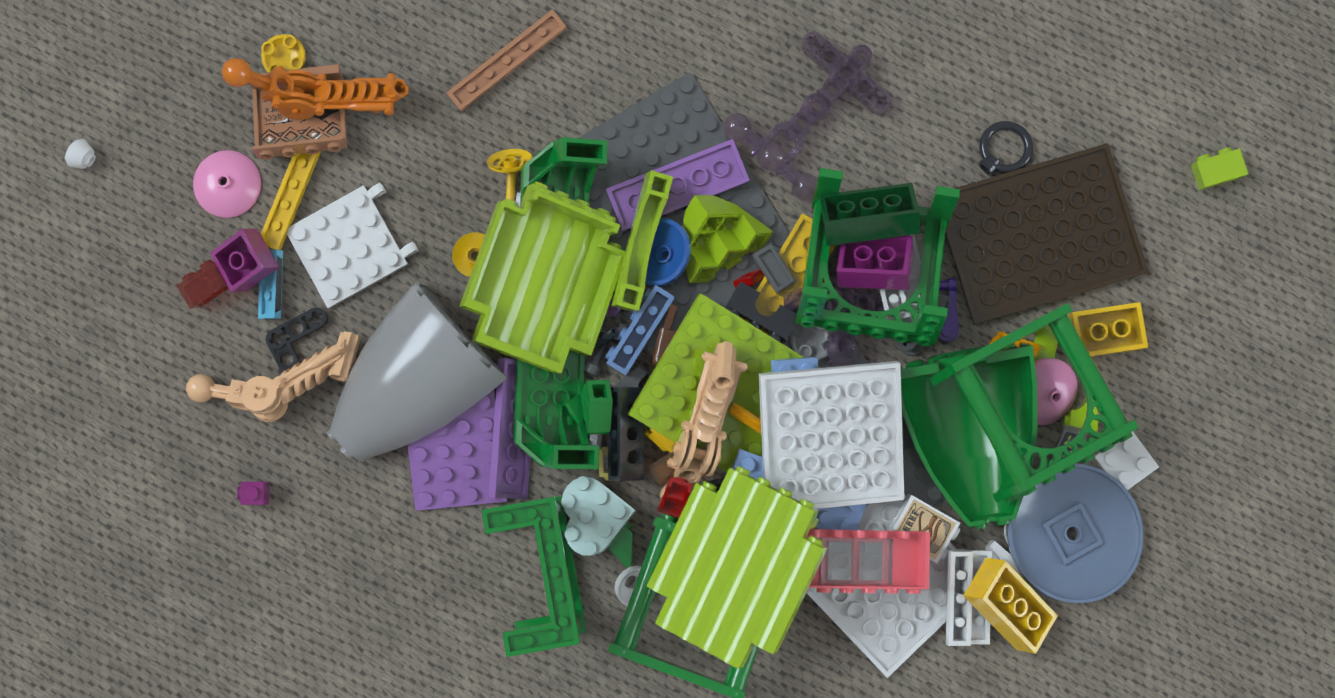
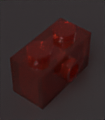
(203, 285)

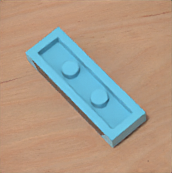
(271, 291)

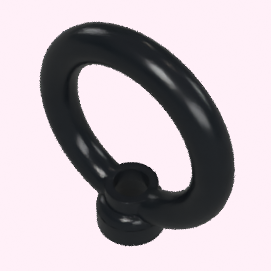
(990, 163)

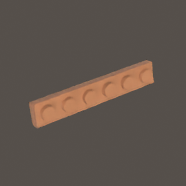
(506, 60)

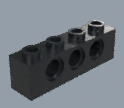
(619, 444)

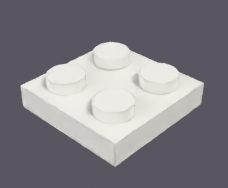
(1127, 462)

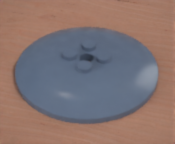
(1106, 538)

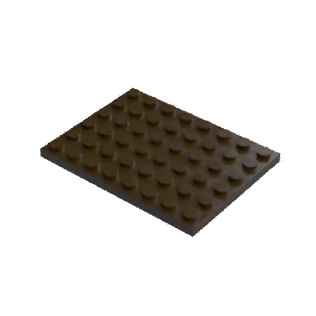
(1043, 234)

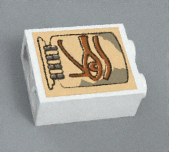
(919, 516)

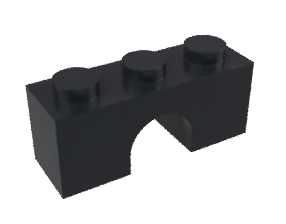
(743, 305)

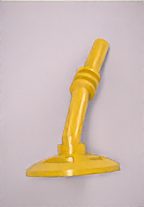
(510, 167)

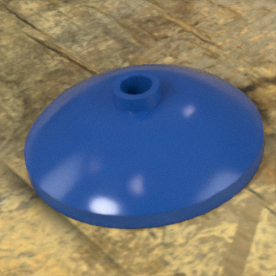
(670, 239)

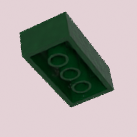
(870, 214)

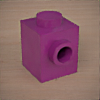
(253, 493)

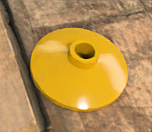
(463, 252)

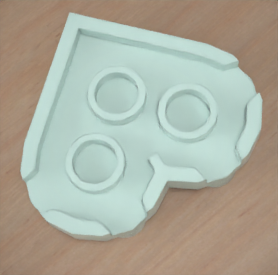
(594, 515)

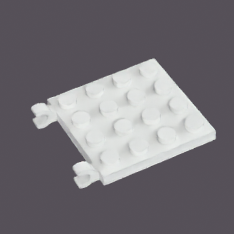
(348, 246)

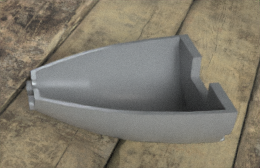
(410, 379)

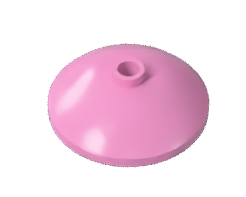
(237, 194)
(1054, 377)

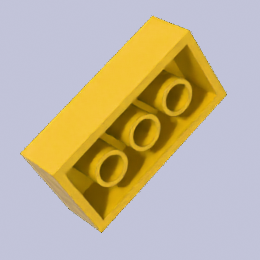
(1010, 605)

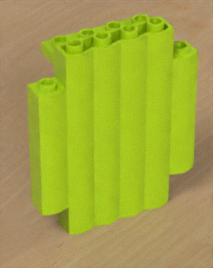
(543, 278)
(737, 566)

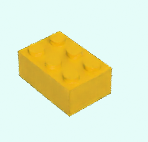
(1111, 329)

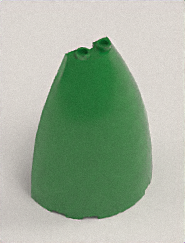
(952, 437)

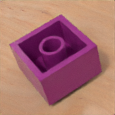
(244, 260)

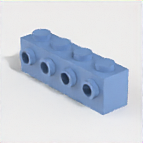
(640, 330)

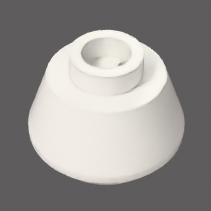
(80, 154)

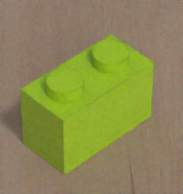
(1219, 169)

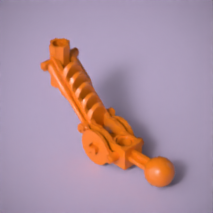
(303, 95)

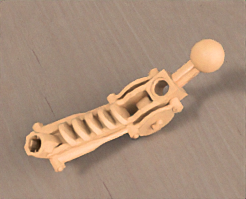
(714, 396)
(270, 397)

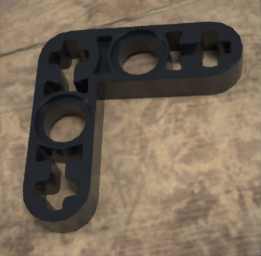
(286, 345)

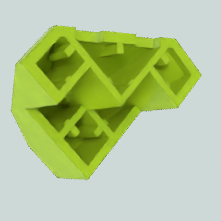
(719, 236)

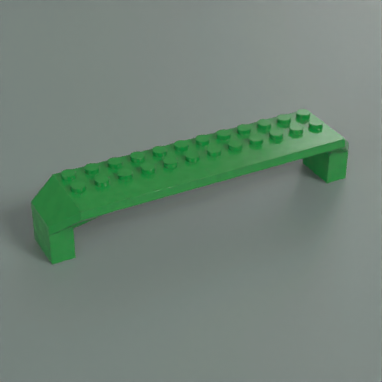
(540, 417)

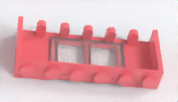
(873, 561)

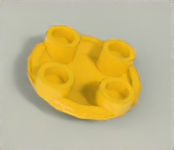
(283, 51)

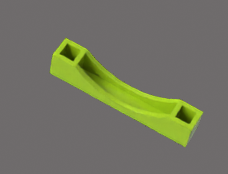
(635, 262)

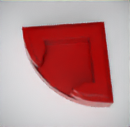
(749, 278)

